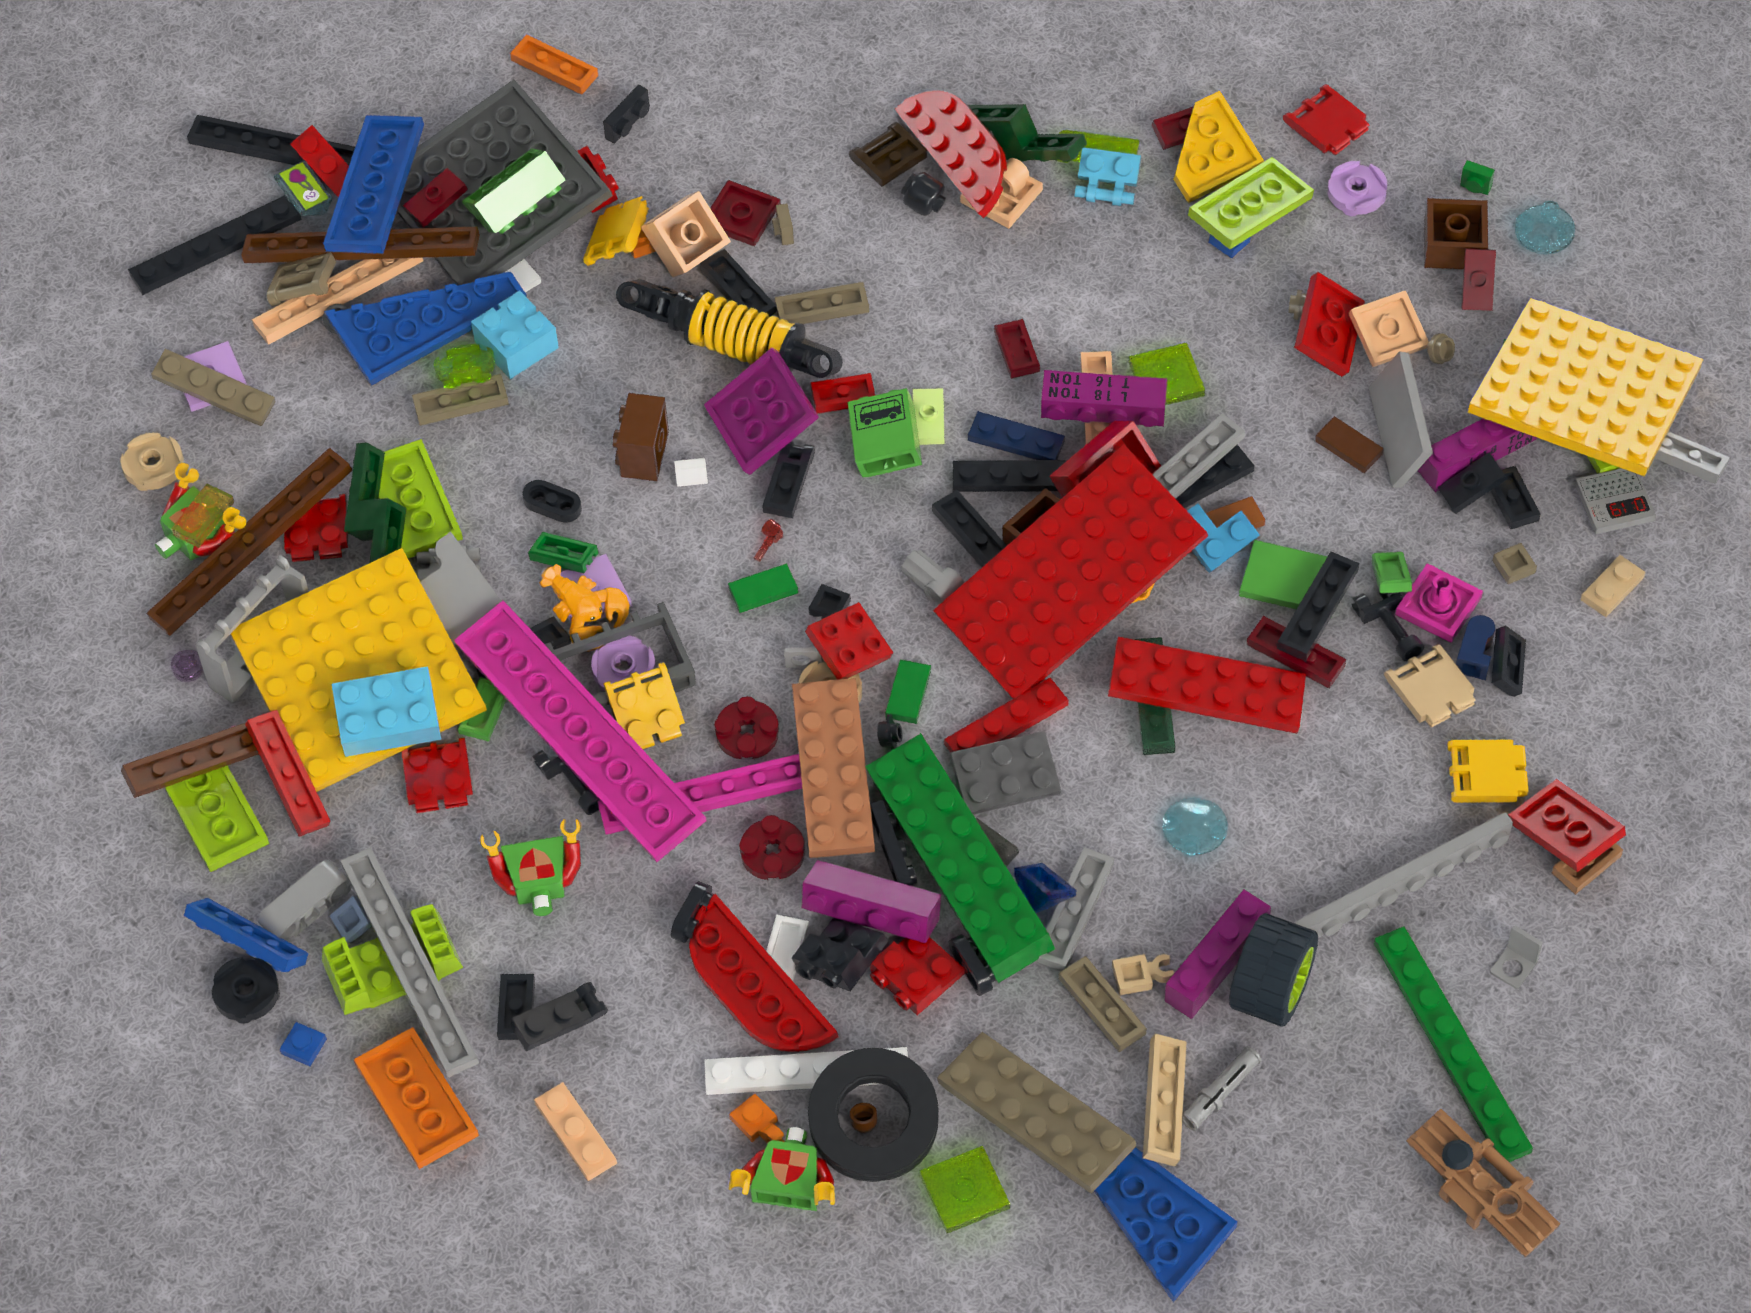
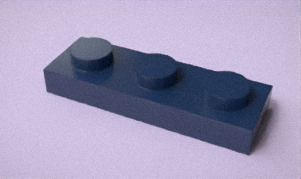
(1015, 437)

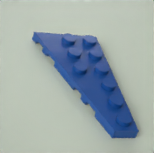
(414, 324)
(1164, 1220)

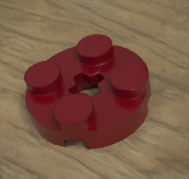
(747, 712)
(772, 831)

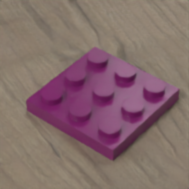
(761, 411)

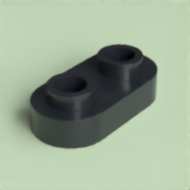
(554, 501)
(684, 922)
(967, 954)

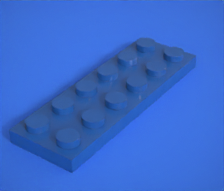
(374, 184)

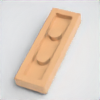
(575, 1131)

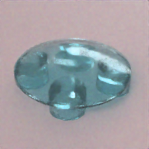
(1545, 228)
(1195, 826)

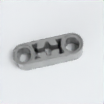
(305, 901)

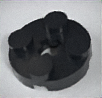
(247, 972)

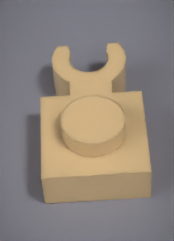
(1136, 974)

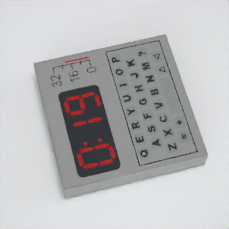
(1614, 500)

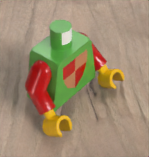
(177, 503)
(536, 868)
(786, 1174)

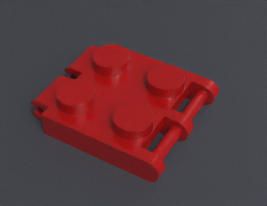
(1328, 123)
(319, 530)
(436, 775)

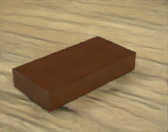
(1349, 444)

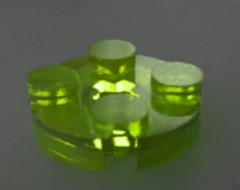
(464, 365)

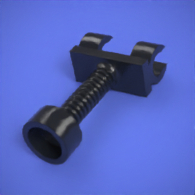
(1407, 645)
(550, 769)

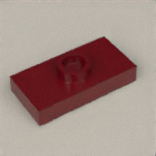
(435, 197)
(1478, 279)
(1016, 348)

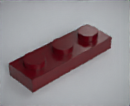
(1320, 666)

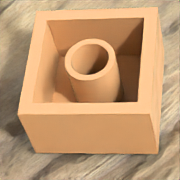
(685, 234)

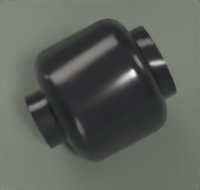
(923, 193)

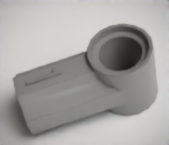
(931, 577)

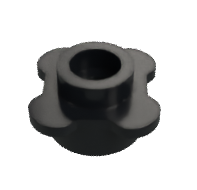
(889, 733)

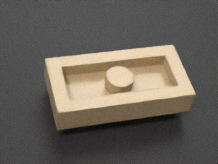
(1613, 586)

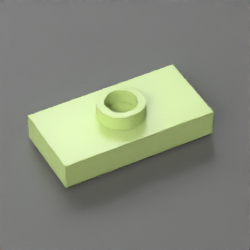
(929, 415)

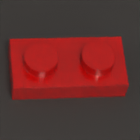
(837, 392)

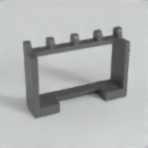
(681, 675)

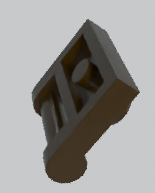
(891, 160)

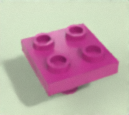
(1439, 603)

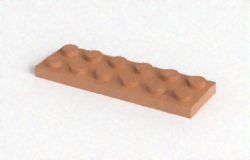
(833, 768)

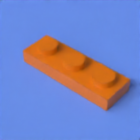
(554, 64)

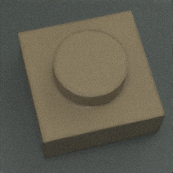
(783, 225)
(1514, 563)

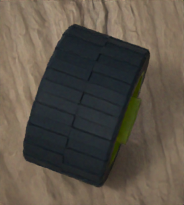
(1273, 969)

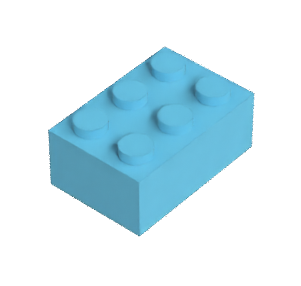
(386, 711)

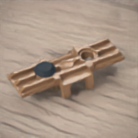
(1475, 1190)

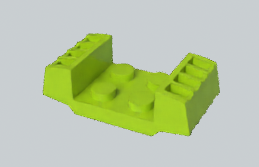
(364, 973)

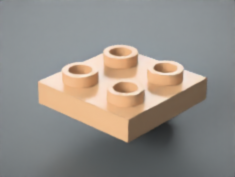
(1017, 194)

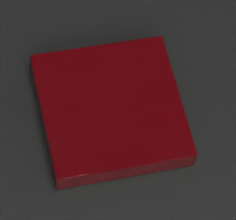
(744, 212)

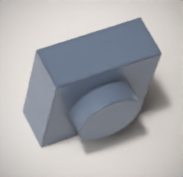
(351, 919)

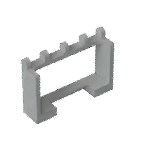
(228, 677)

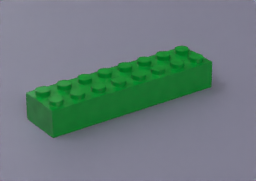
(960, 858)

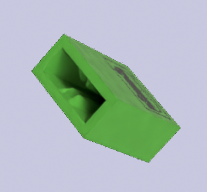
(884, 433)

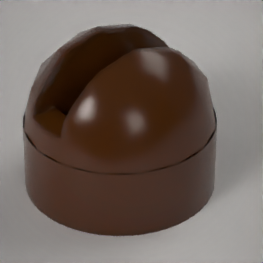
(863, 1117)

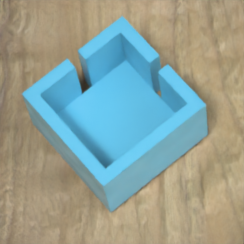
(515, 334)

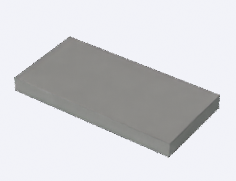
(1400, 420)

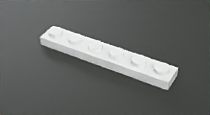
(770, 1072)

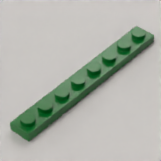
(1452, 1044)

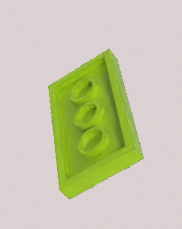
(1250, 202)
(413, 483)
(217, 817)

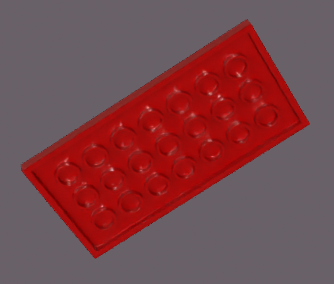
(1070, 573)

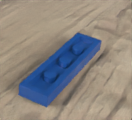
(246, 934)

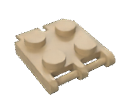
(1432, 687)

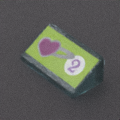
(304, 189)

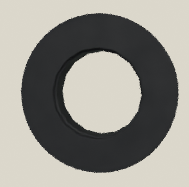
(866, 1067)

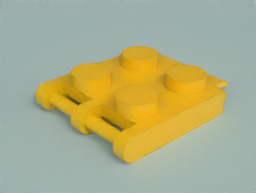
(616, 230)
(646, 707)
(1488, 771)

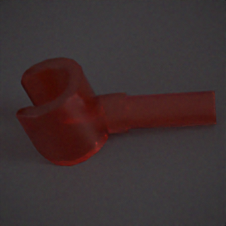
(773, 533)

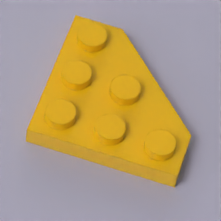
(1213, 149)

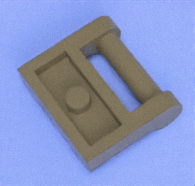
(301, 278)

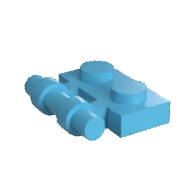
(1110, 168)

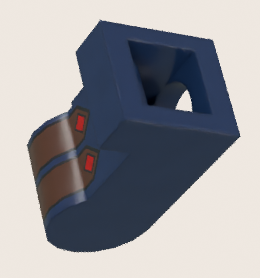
(1476, 641)

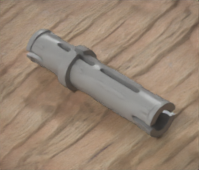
(1219, 1089)

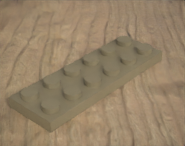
(1037, 1112)

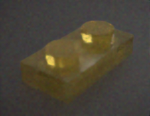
(202, 515)

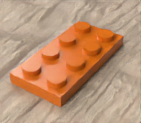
(416, 1098)

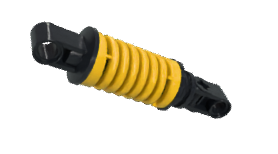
(729, 327)

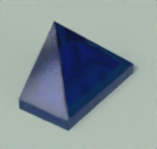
(1042, 886)

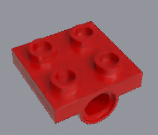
(849, 642)

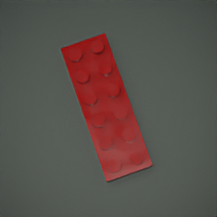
(1207, 685)

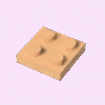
(1388, 327)

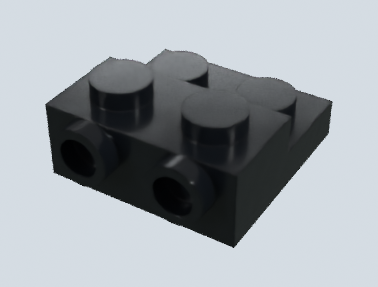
(838, 954)

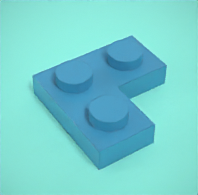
(1224, 540)

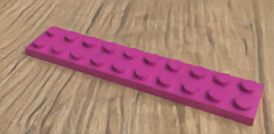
(580, 731)

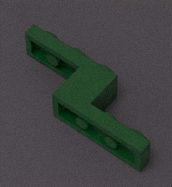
(1019, 138)
(368, 515)

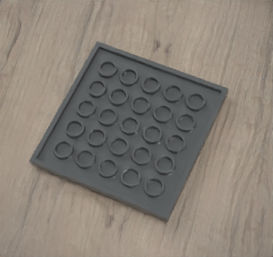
(480, 148)

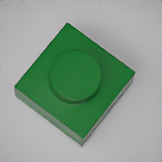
(1477, 178)

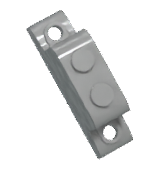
(457, 588)

